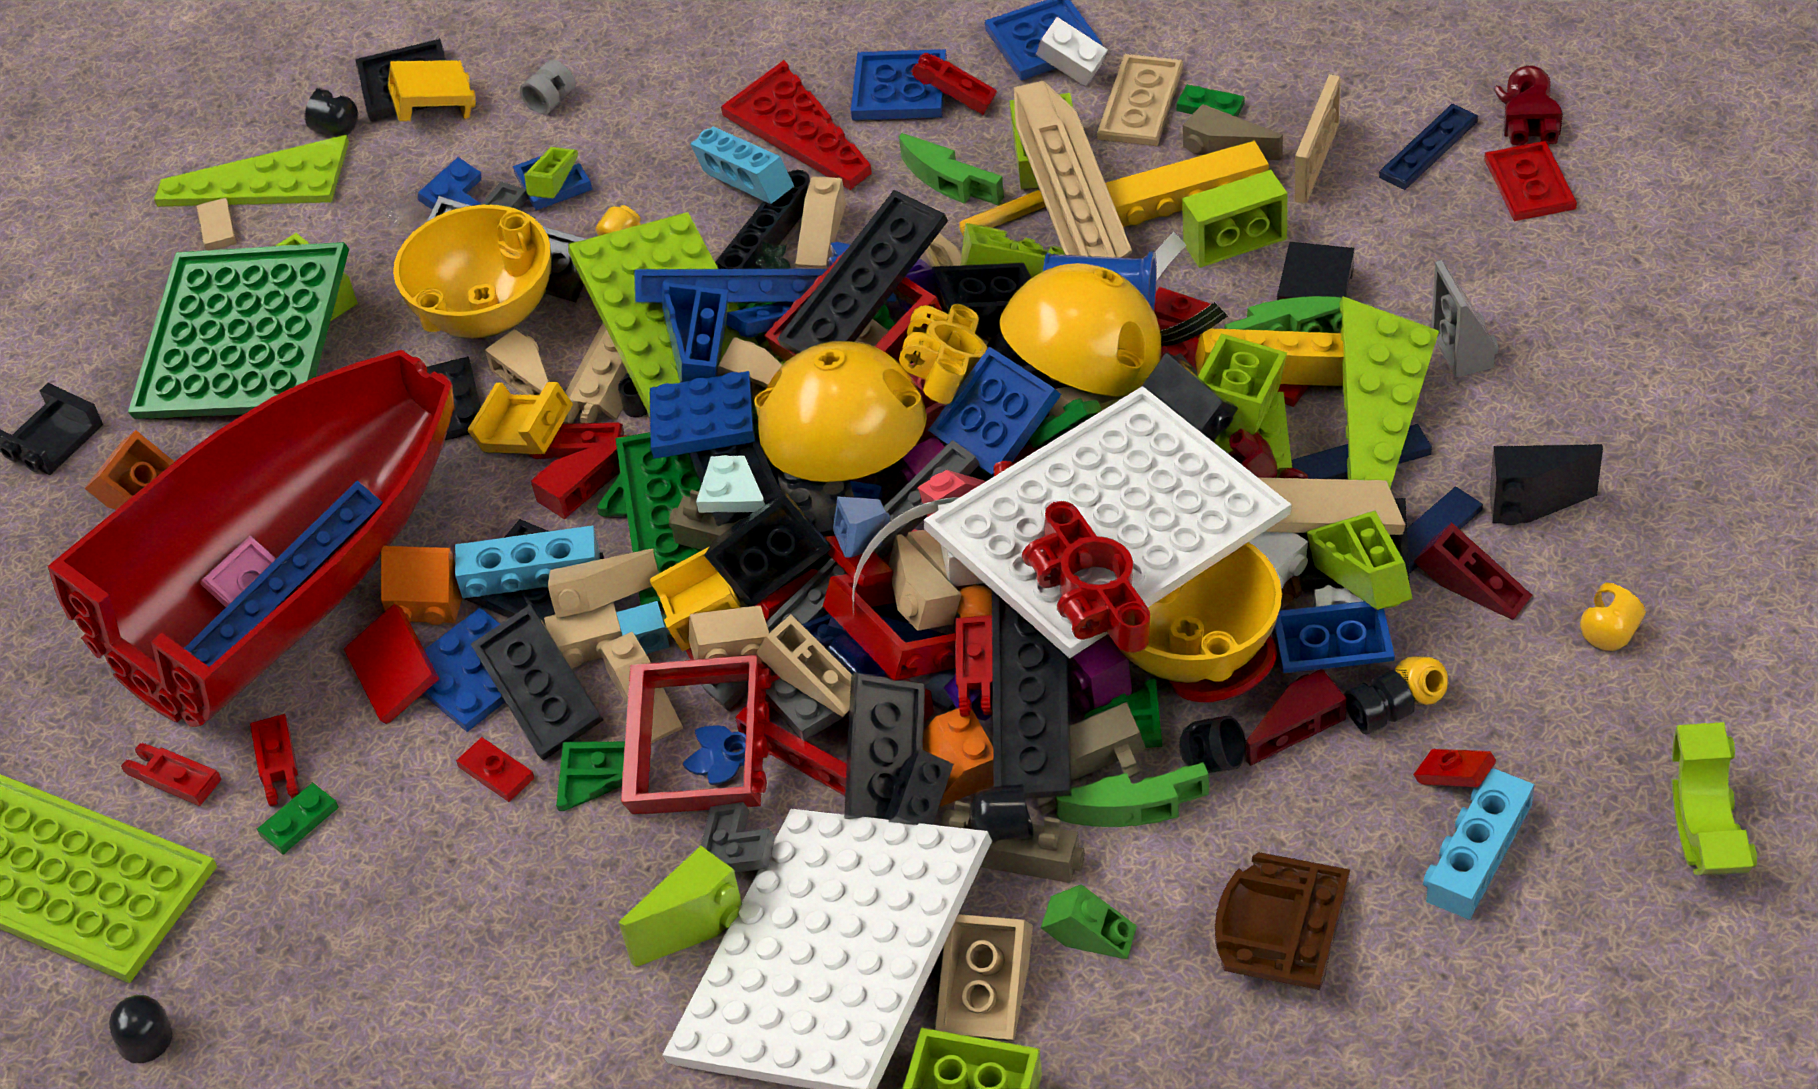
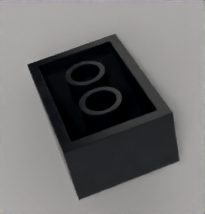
(981, 288)
(1541, 480)
(766, 549)

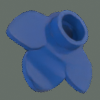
(716, 754)

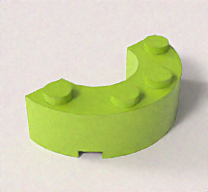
(1706, 802)

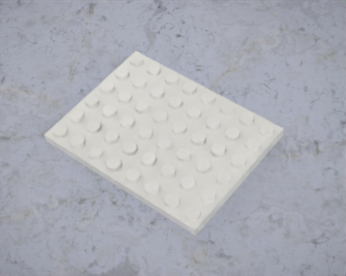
(1134, 479)
(829, 951)

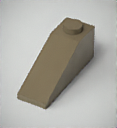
(1215, 130)

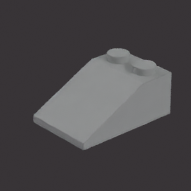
(1461, 329)

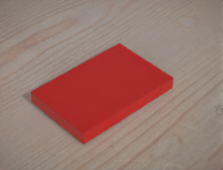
(1530, 181)
(391, 664)

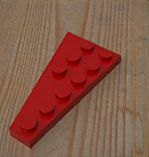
(796, 122)

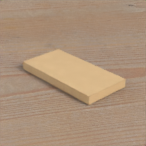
(1140, 100)
(1317, 139)
(1333, 500)

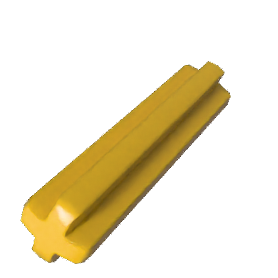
(1007, 211)

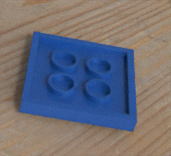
(1021, 30)
(888, 90)
(995, 410)
(701, 414)
(464, 685)

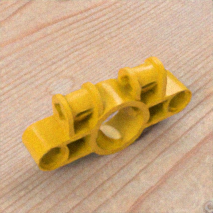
(944, 349)

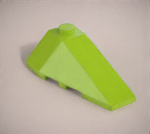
(992, 246)

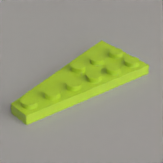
(280, 177)
(1381, 385)

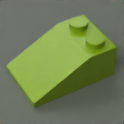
(683, 909)

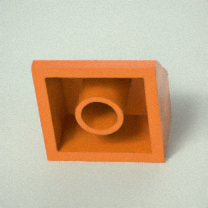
(127, 470)
(420, 583)
(967, 747)

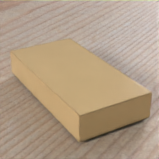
(216, 224)

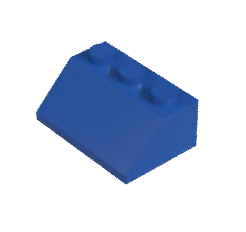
(1331, 637)

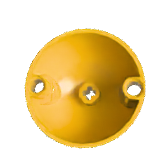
(461, 274)
(1084, 329)
(839, 413)
(1213, 620)

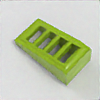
(549, 174)

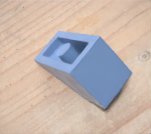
(858, 523)

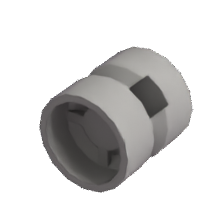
(547, 87)

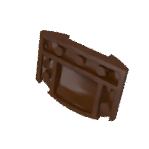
(1280, 919)

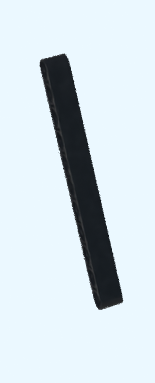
(767, 224)

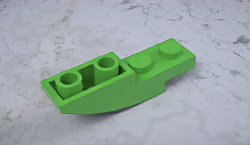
(941, 172)
(1294, 315)
(1122, 804)

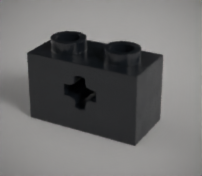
(919, 789)

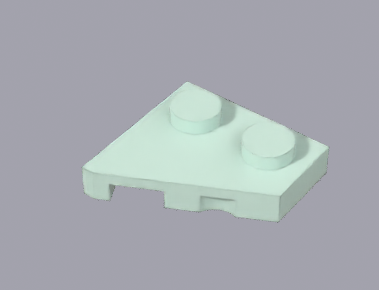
(729, 486)

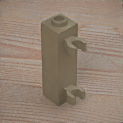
(692, 527)
(1101, 742)
(1048, 855)

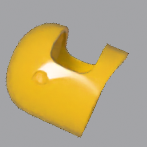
(1613, 625)

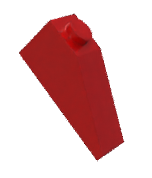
(576, 478)

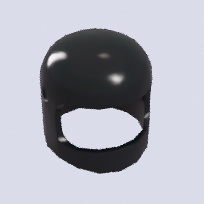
(329, 114)
(1215, 742)
(1002, 813)
(140, 1029)

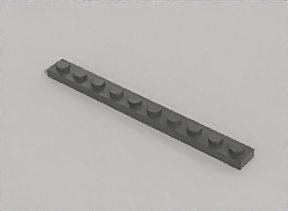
(809, 599)

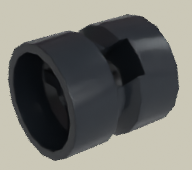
(1383, 700)

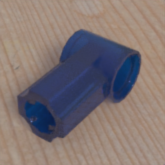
(854, 657)

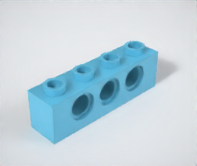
(742, 164)
(521, 560)
(1462, 891)

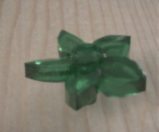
(773, 257)

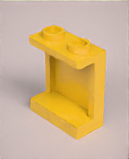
(429, 85)
(520, 421)
(691, 589)

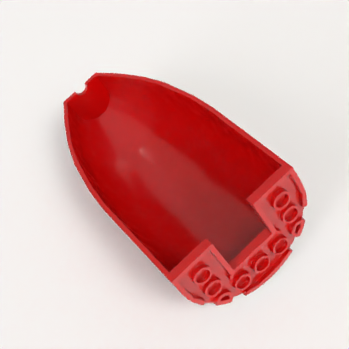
(262, 477)

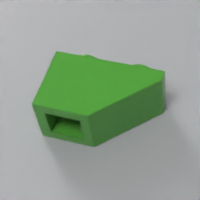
(1088, 923)

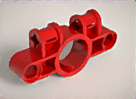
(1108, 607)

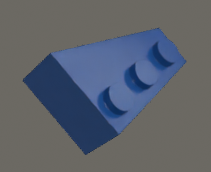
(695, 327)

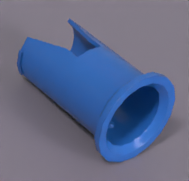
(1137, 271)

